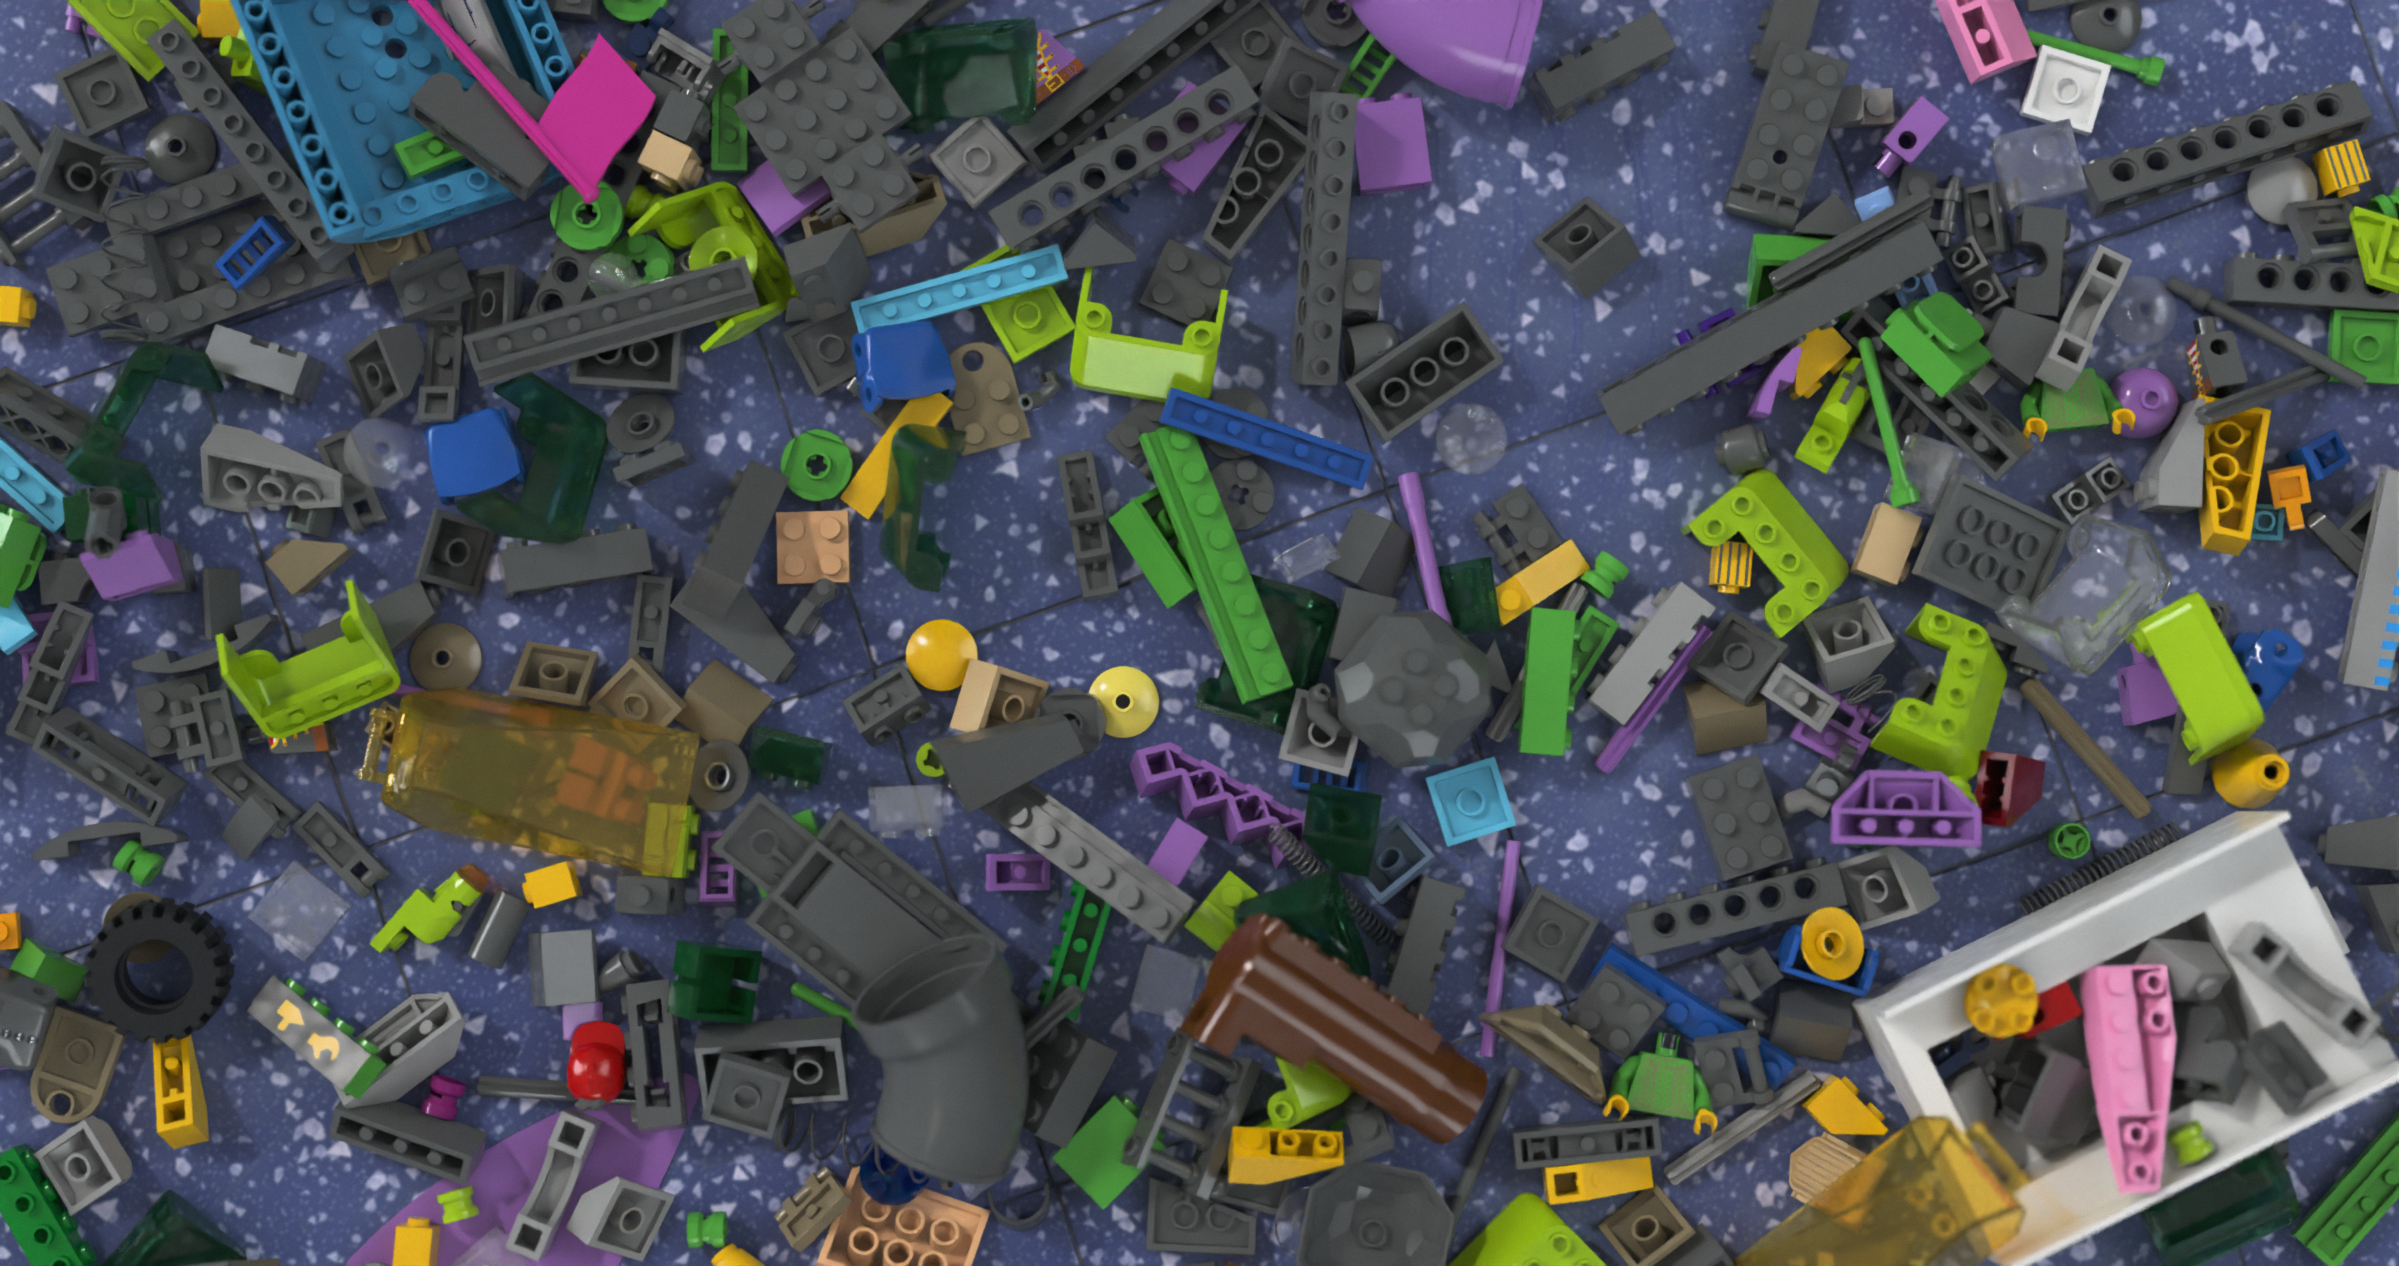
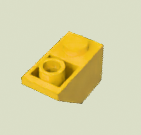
(1820, 353)
(1840, 1110)

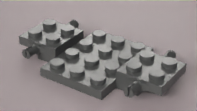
(821, 111)

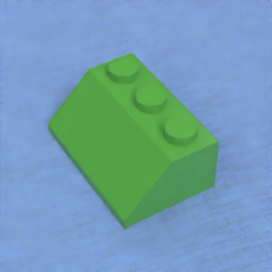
(1771, 253)
(1155, 547)

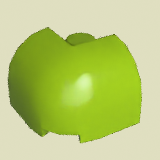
(1215, 915)

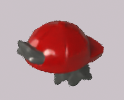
(597, 1065)

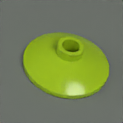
(721, 244)

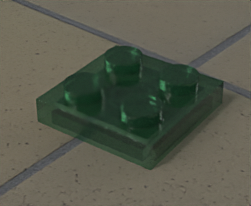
(1471, 595)

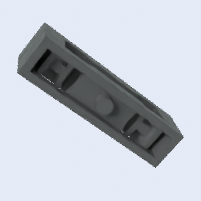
(109, 765)
(640, 1076)
(1585, 1141)

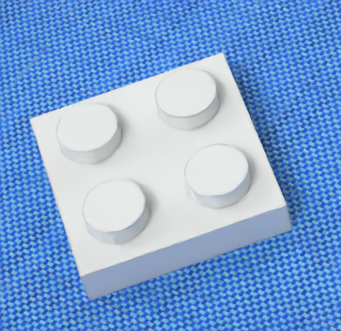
(2065, 88)

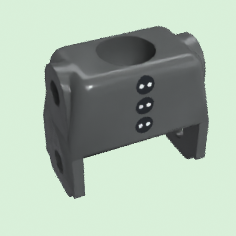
(24, 1019)

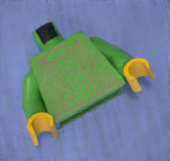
(2084, 406)
(1662, 1085)

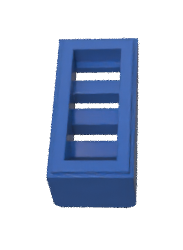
(275, 230)
(1361, 779)

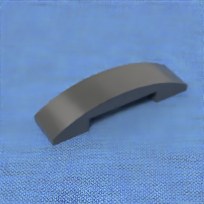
(443, 365)
(249, 636)
(69, 843)

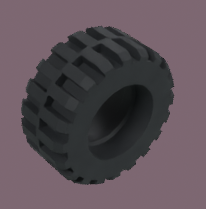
(133, 1009)

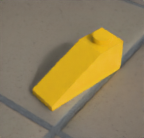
(1539, 581)
(179, 1094)

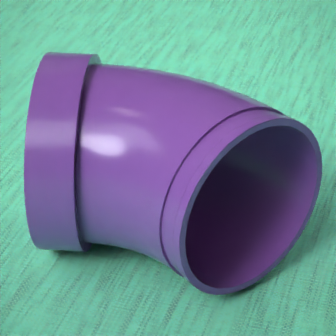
(1458, 44)

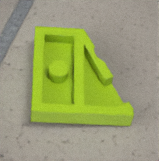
(2377, 247)

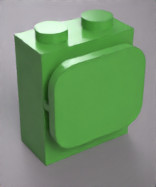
(1938, 341)
(20, 552)
(1097, 1150)

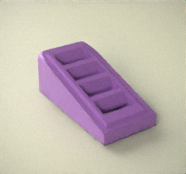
(706, 869)

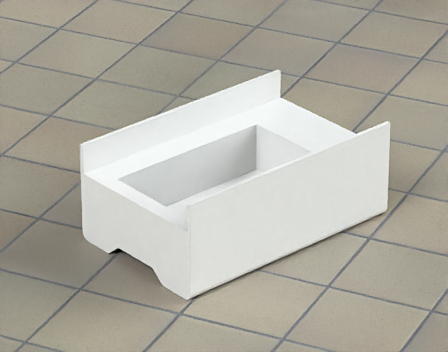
(2188, 891)

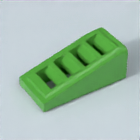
(1359, 58)

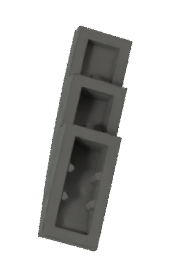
(1087, 526)
(51, 670)

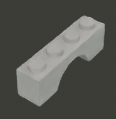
(2082, 317)
(2313, 995)
(559, 1175)

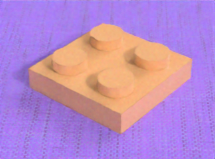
(813, 547)

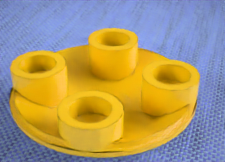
(940, 654)
(2001, 1000)

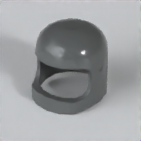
(1366, 344)

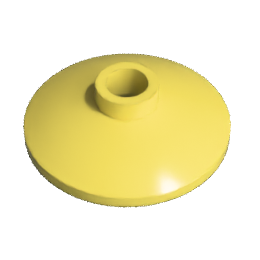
(1142, 696)

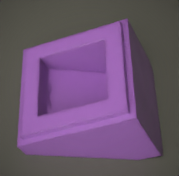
(578, 1014)

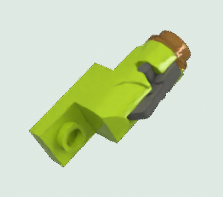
(1836, 417)
(436, 915)

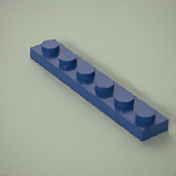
(1266, 438)
(1695, 1016)

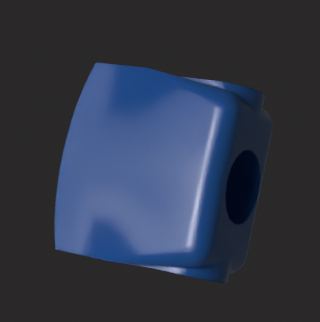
(901, 364)
(474, 454)
(2264, 666)
(1792, 961)

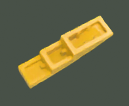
(869, 484)

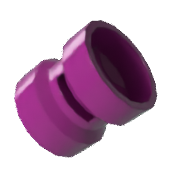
(443, 1097)

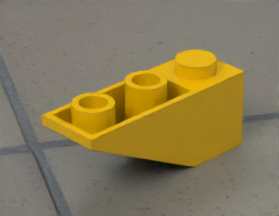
(1281, 1154)
(1596, 1179)

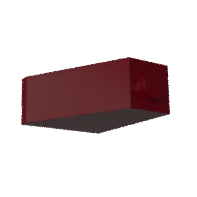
(2007, 786)

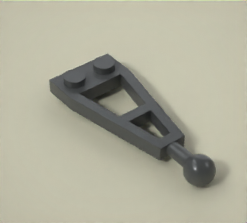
(1366, 1126)

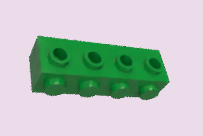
(1080, 945)
(36, 1214)

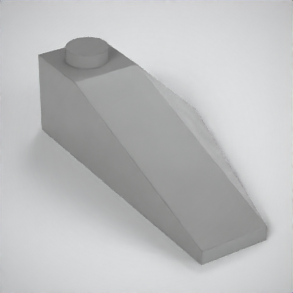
(252, 471)

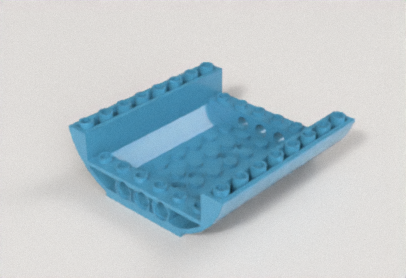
(351, 101)

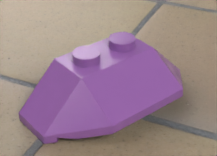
(1905, 810)

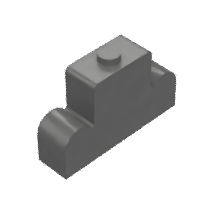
(483, 130)
(2204, 1060)

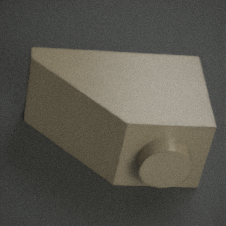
(306, 563)

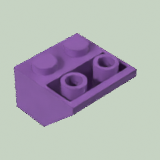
(139, 566)

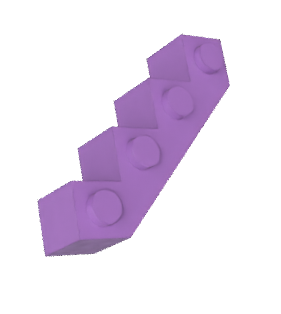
(1208, 790)

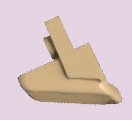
(1819, 1164)

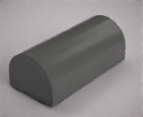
(499, 929)

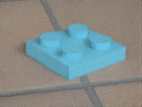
(1470, 801)

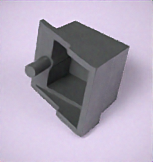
(2042, 1091)

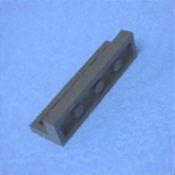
(45, 410)

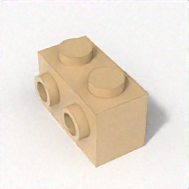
(671, 163)
(1887, 545)

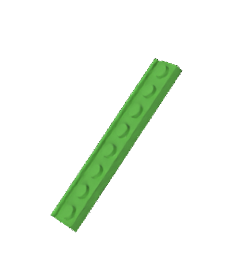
(1216, 563)
(2354, 1200)

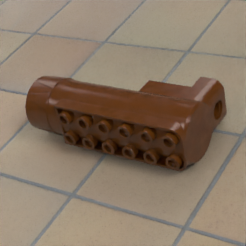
(1318, 1011)

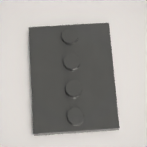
(1989, 545)

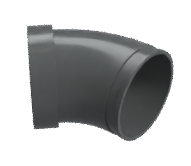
(948, 1060)

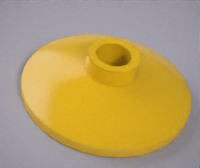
(1843, 943)

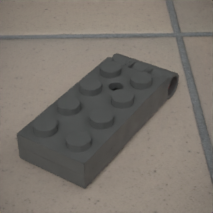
(1791, 118)

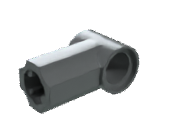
(105, 521)

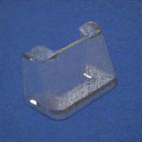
(2096, 596)

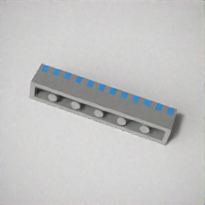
(2374, 614)

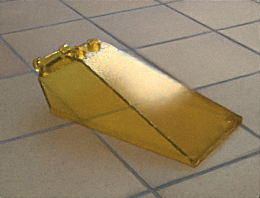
(536, 776)
(1906, 1204)

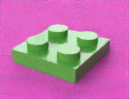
(2365, 344)

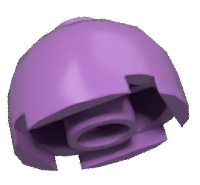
(2151, 399)

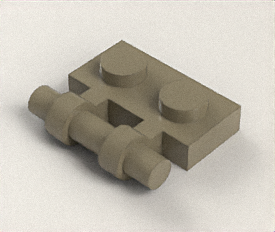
(812, 1208)

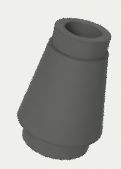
(619, 971)

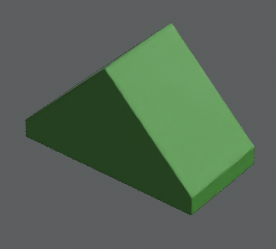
(50, 968)

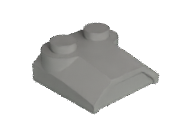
(85, 1163)

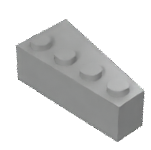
(1648, 652)

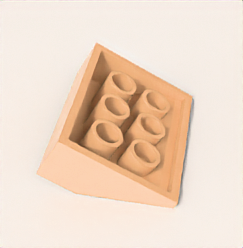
(917, 1233)

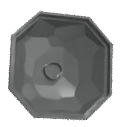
(1413, 688)
(1374, 1218)

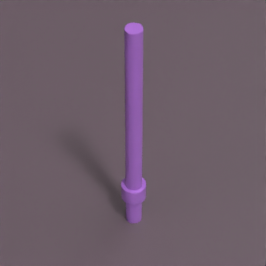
(1499, 954)

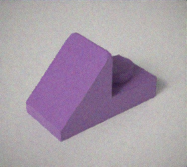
(1017, 872)

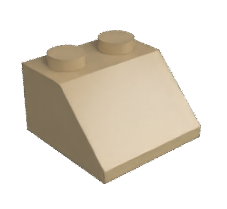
(996, 697)

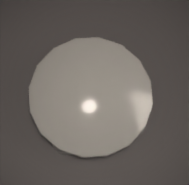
(2277, 185)

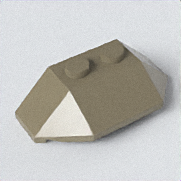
(897, 229)
(1552, 1045)

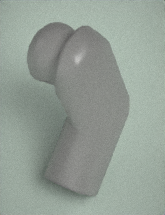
(1800, 800)

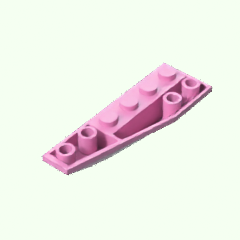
(1986, 36)
(2130, 1066)

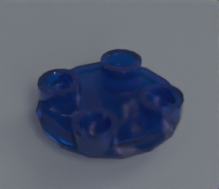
(893, 1188)

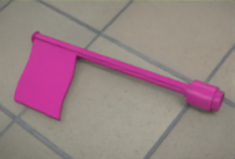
(587, 116)

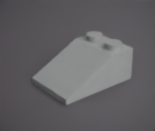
(2175, 468)

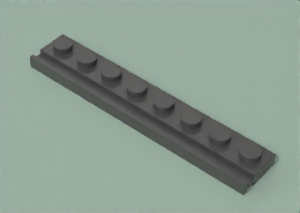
(612, 321)
(1092, 859)

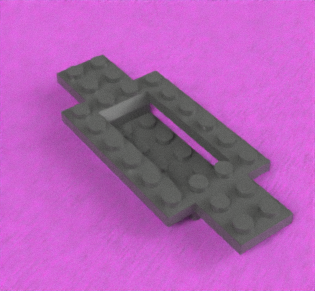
(181, 276)
(828, 912)

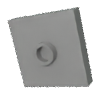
(977, 160)

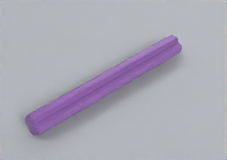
(1663, 687)

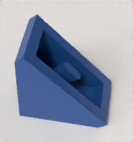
(2320, 456)

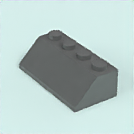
(1423, 373)
(807, 1046)

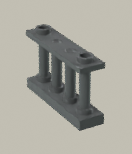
(28, 155)
(1225, 1113)

